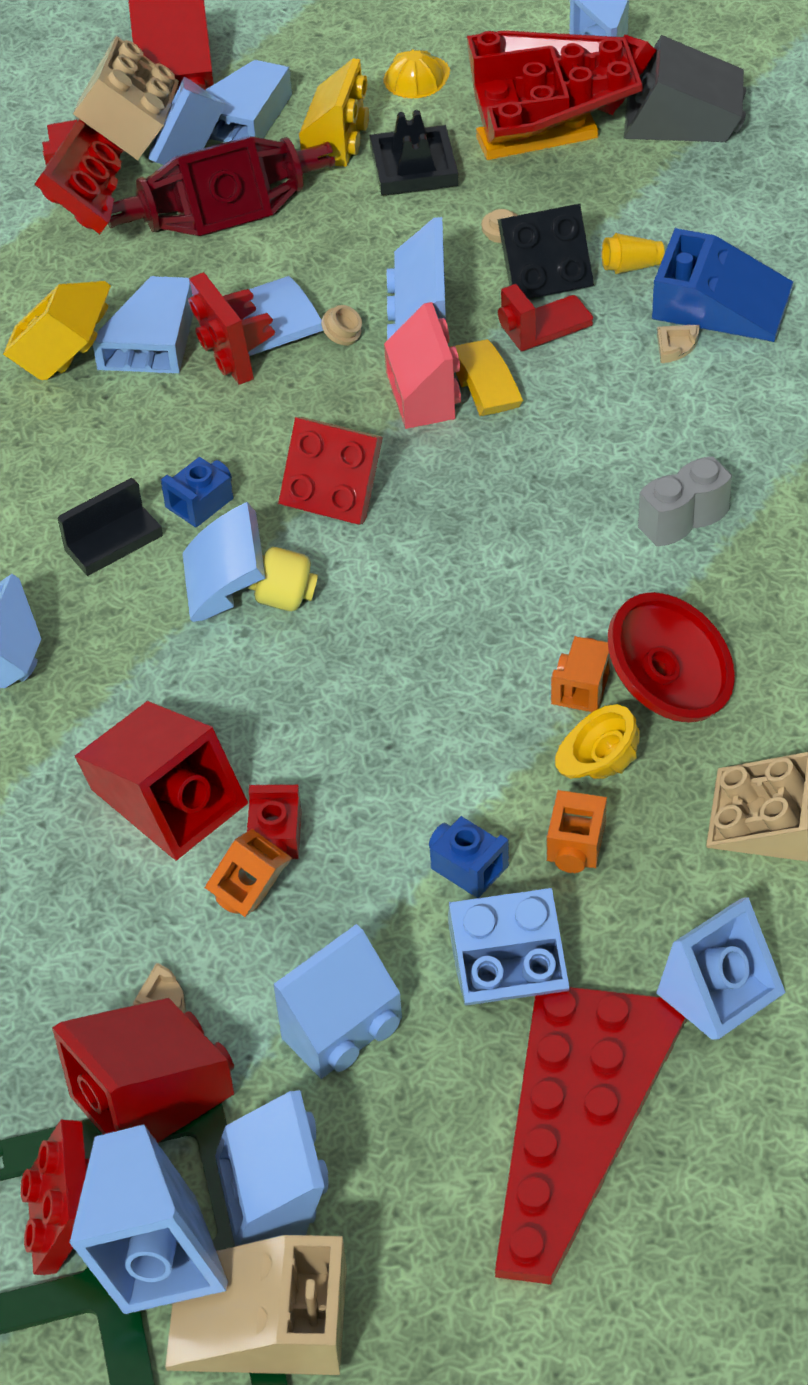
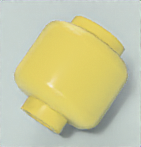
(286, 580)

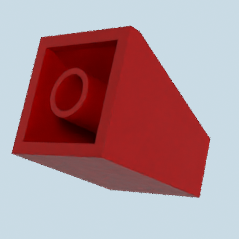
(174, 36)
(164, 776)
(143, 1067)

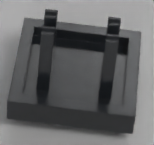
(413, 157)
(546, 251)

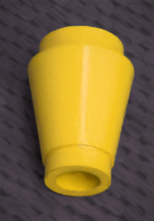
(630, 253)

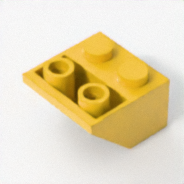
(338, 113)
(58, 328)

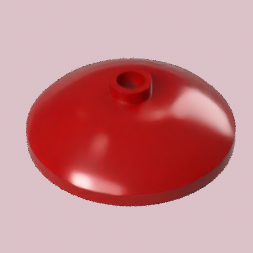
(671, 657)

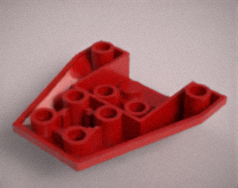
(546, 79)

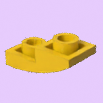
(487, 378)

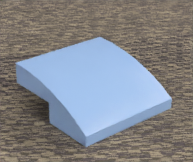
(290, 310)
(222, 561)

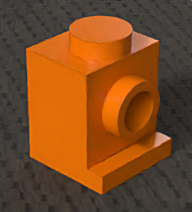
(581, 675)
(576, 840)
(258, 858)

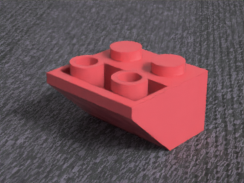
(423, 369)

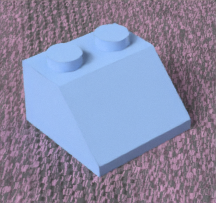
(337, 1003)

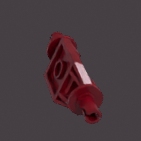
(221, 185)

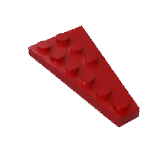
(579, 1097)

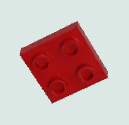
(225, 330)
(330, 470)
(53, 1196)

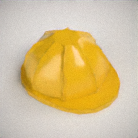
(416, 74)
(599, 744)

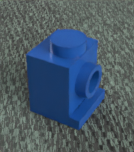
(198, 490)
(468, 855)

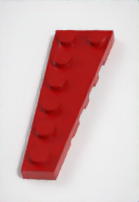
(83, 176)

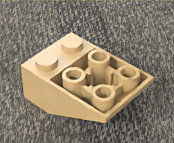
(127, 97)
(762, 808)
(275, 1315)

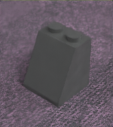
(686, 97)

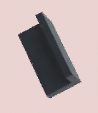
(107, 527)

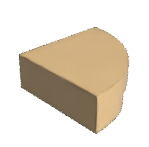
(676, 341)
(161, 985)

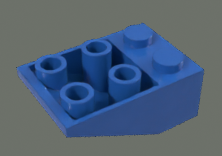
(718, 288)

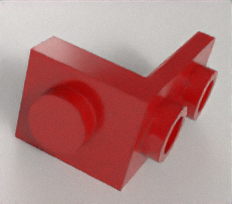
(535, 326)

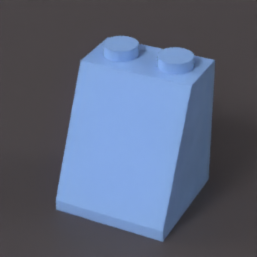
(143, 1226)

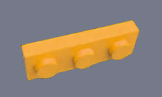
(573, 131)

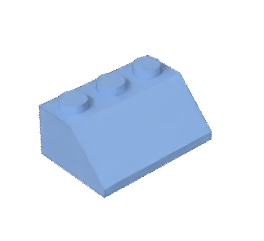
(417, 276)

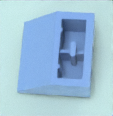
(507, 946)
(271, 1171)

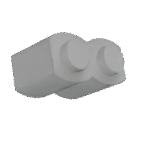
(684, 501)

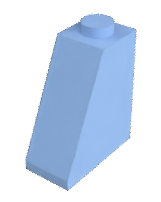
(252, 100)
(148, 329)

